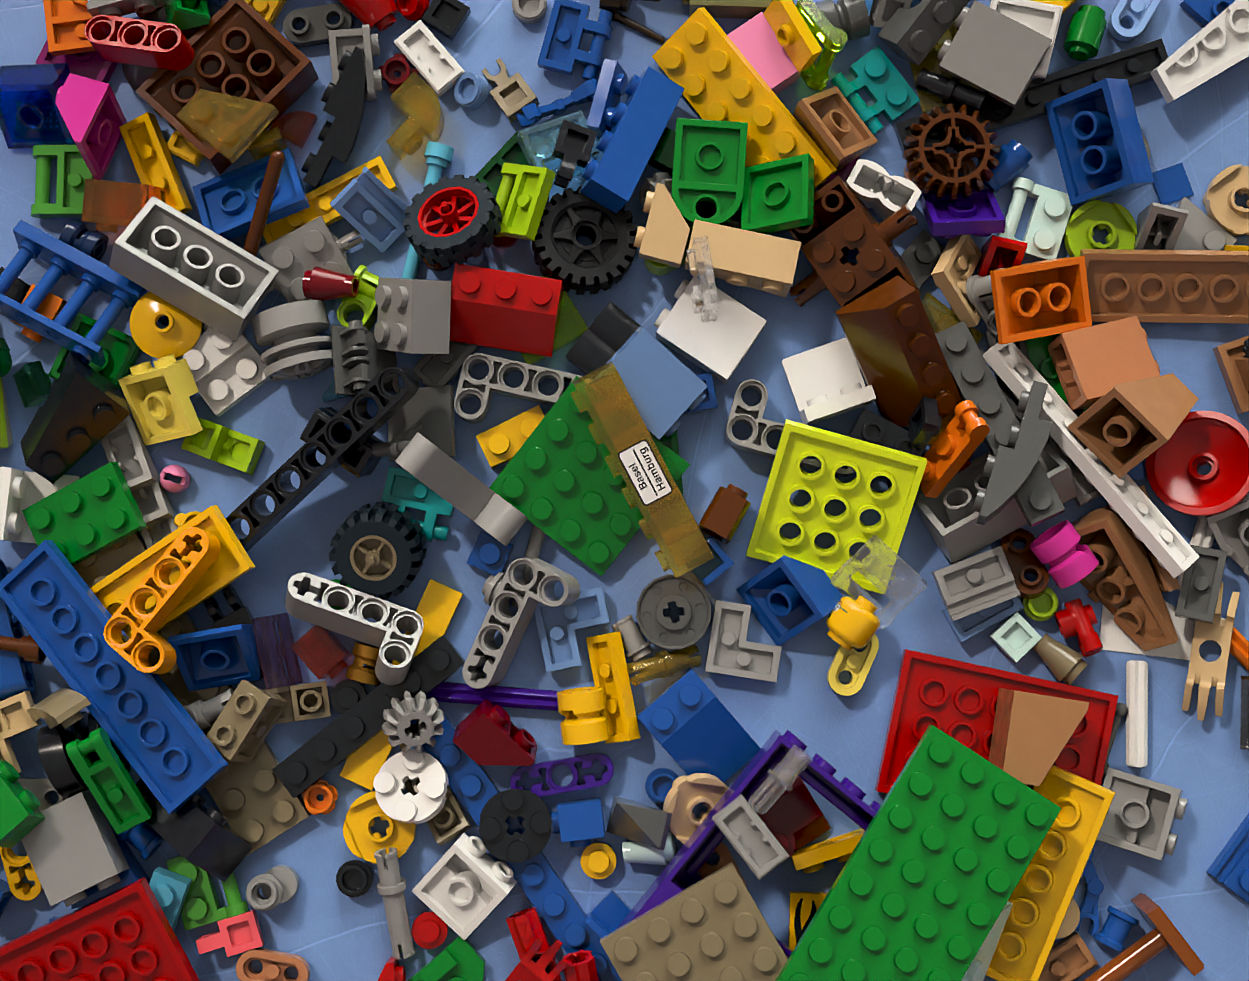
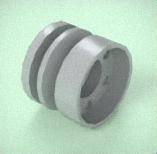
(293, 334)

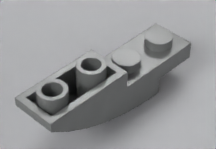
(1010, 466)

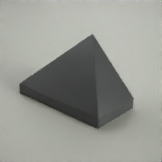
(639, 822)

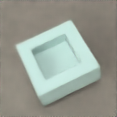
(1015, 637)

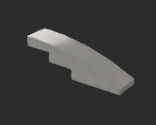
(128, 449)

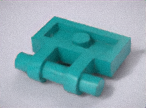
(883, 85)
(407, 491)

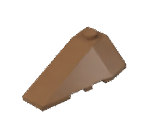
(1125, 579)

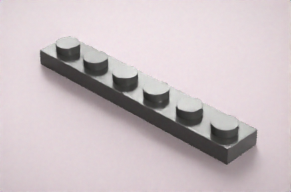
(977, 383)

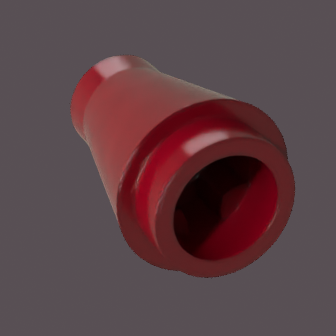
(328, 284)

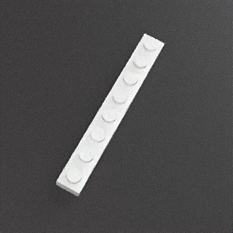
(1121, 494)

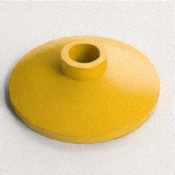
(175, 339)

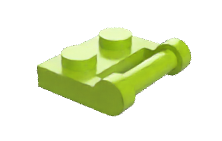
(523, 199)

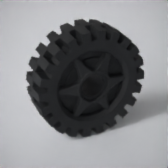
(579, 265)

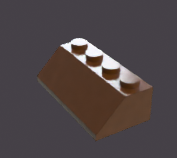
(898, 351)

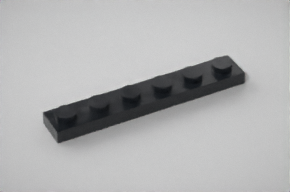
(365, 719)

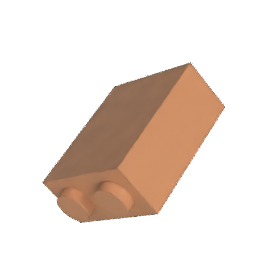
(1099, 358)

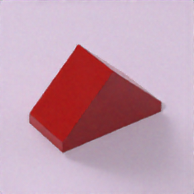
(1000, 253)

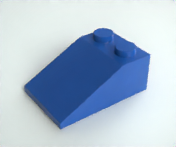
(698, 729)

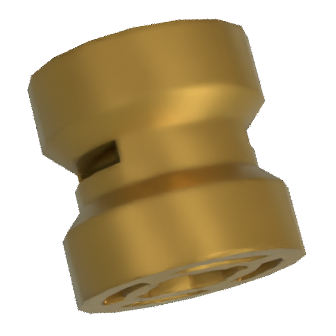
(363, 655)

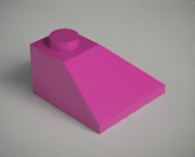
(92, 120)

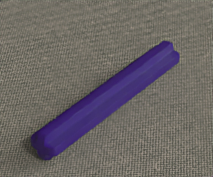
(497, 695)

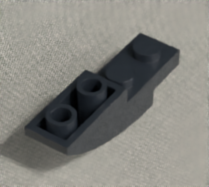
(347, 104)

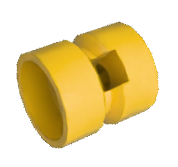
(582, 715)

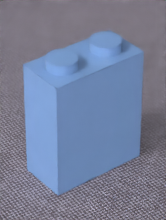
(657, 382)

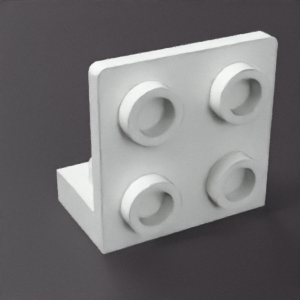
(826, 382)
(17, 492)

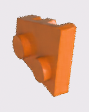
(66, 26)

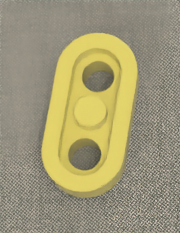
(855, 663)

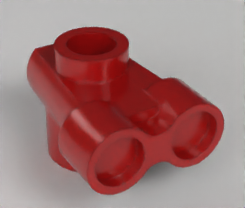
(1079, 622)

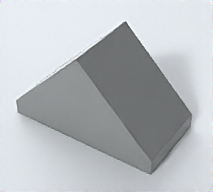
(1159, 227)

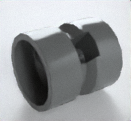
(847, 15)

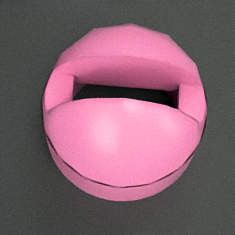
(175, 470)

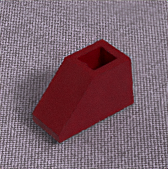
(493, 739)

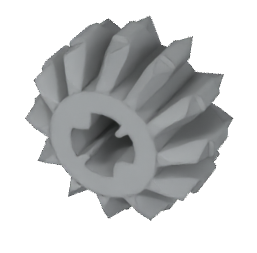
(427, 722)

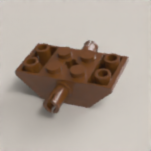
(845, 224)

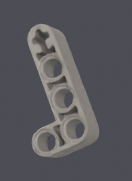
(495, 383)
(762, 427)
(461, 489)
(302, 603)
(513, 627)

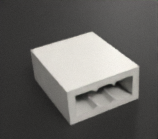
(714, 344)

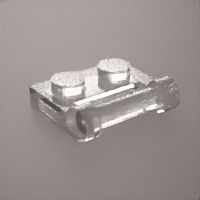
(886, 572)

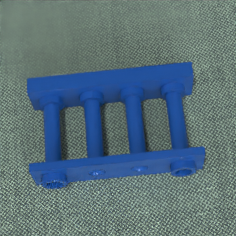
(63, 261)

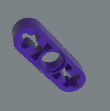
(587, 762)

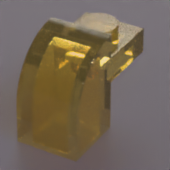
(423, 114)

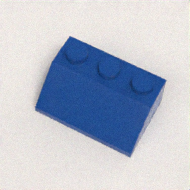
(1099, 141)

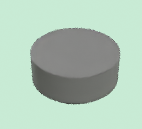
(529, 10)
(288, 879)

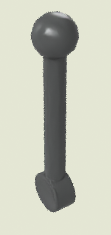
(1121, 710)

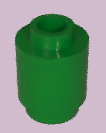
(1085, 32)

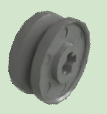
(660, 628)

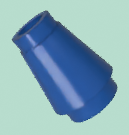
(1012, 161)

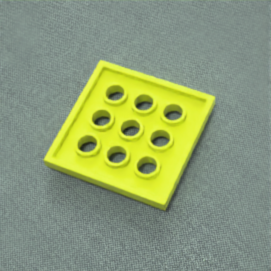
(833, 452)

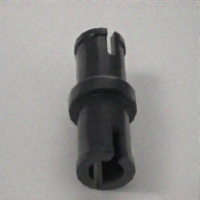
(951, 90)

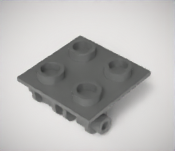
(357, 358)

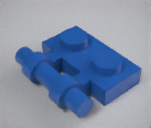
(564, 37)

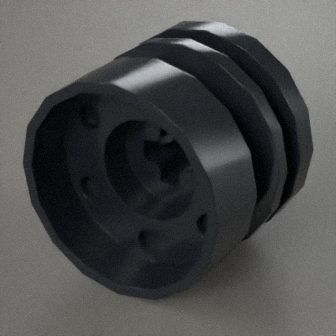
(56, 761)

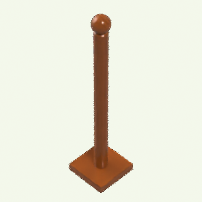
(1149, 946)

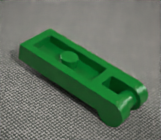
(109, 781)

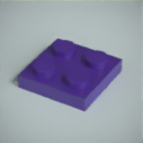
(964, 216)

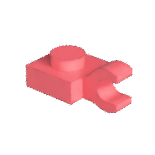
(235, 935)

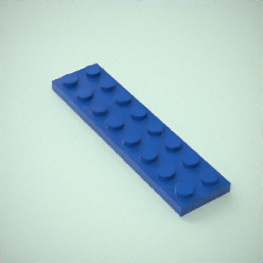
(127, 703)

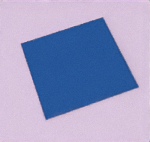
(1172, 184)

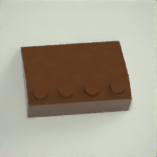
(234, 57)

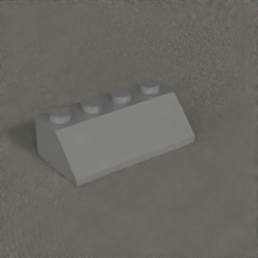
(192, 268)
(951, 514)

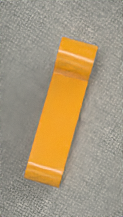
(167, 596)

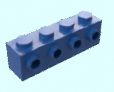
(632, 139)

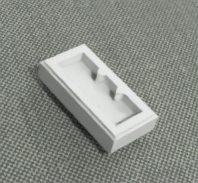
(429, 58)

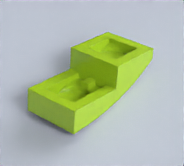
(225, 446)

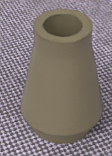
(1060, 659)

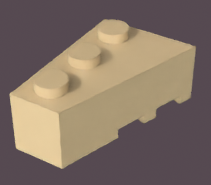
(749, 257)

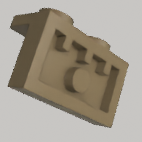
(245, 722)

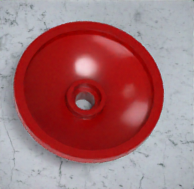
(1198, 441)

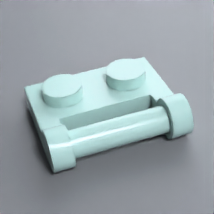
(1046, 221)

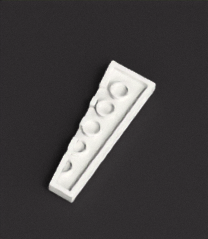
(1207, 53)

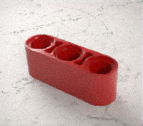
(139, 42)

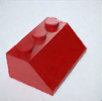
(504, 310)

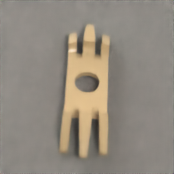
(1210, 673)

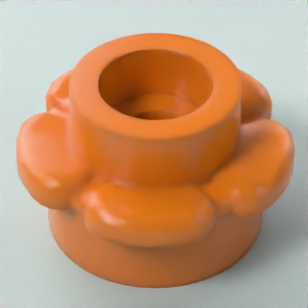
(315, 806)

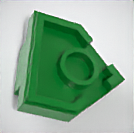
(454, 963)

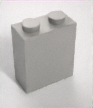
(993, 53)
(74, 850)

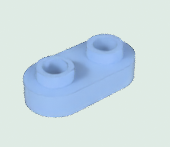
(1136, 13)

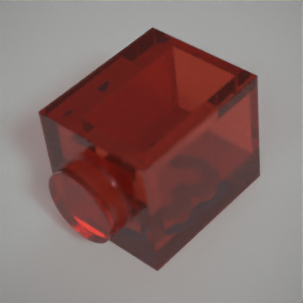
(322, 652)

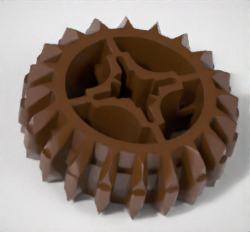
(979, 148)

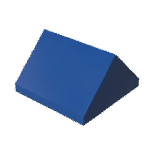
(217, 656)

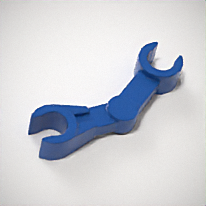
(581, 95)
(1089, 905)

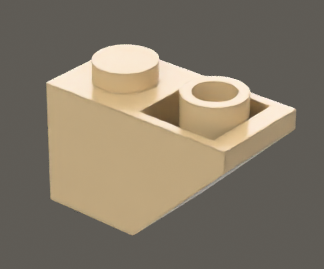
(665, 230)

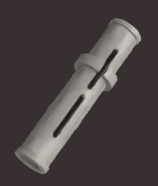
(392, 890)

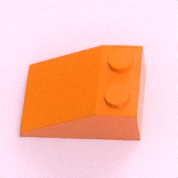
(1041, 299)

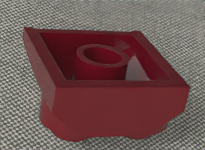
(795, 818)

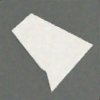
(1115, 639)

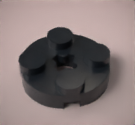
(517, 846)

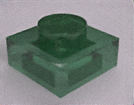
(32, 384)

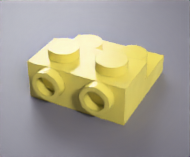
(161, 399)

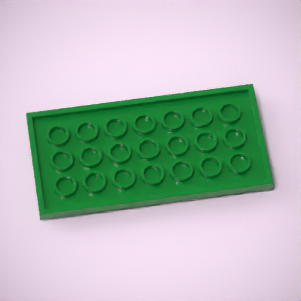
(926, 872)

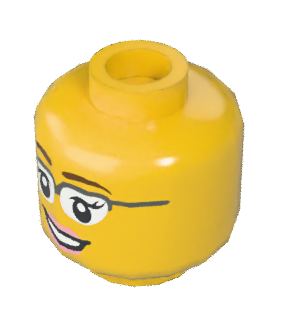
(853, 622)

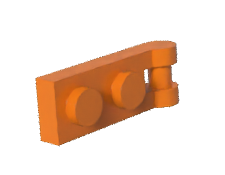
(953, 448)

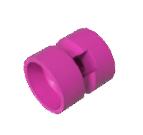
(1062, 551)

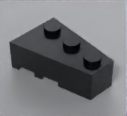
(72, 420)
(198, 834)

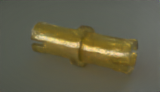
(663, 664)

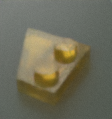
(226, 121)

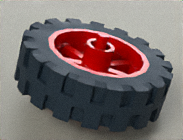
(458, 233)

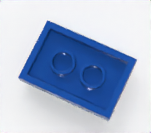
(230, 199)

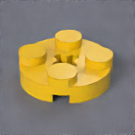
(363, 841)

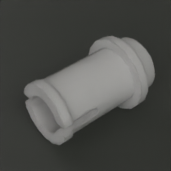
(632, 639)

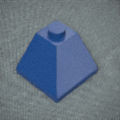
(789, 597)

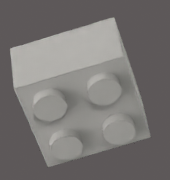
(413, 315)

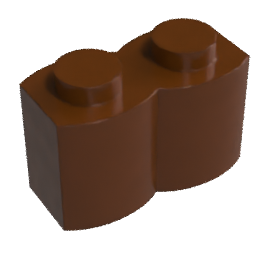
(725, 513)

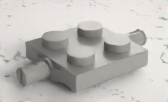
(303, 250)

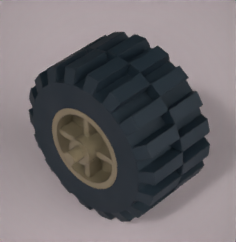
(378, 550)

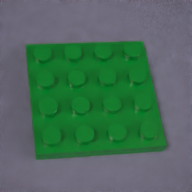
(569, 489)

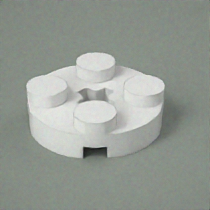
(391, 782)

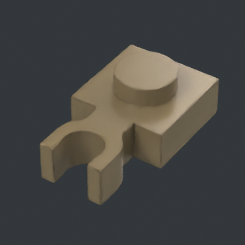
(509, 93)

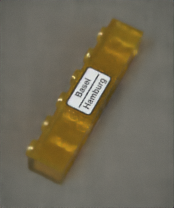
(643, 470)

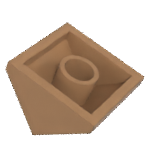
(834, 126)

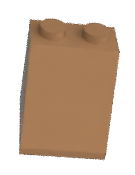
(1133, 420)
(1032, 732)

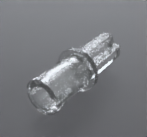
(779, 779)

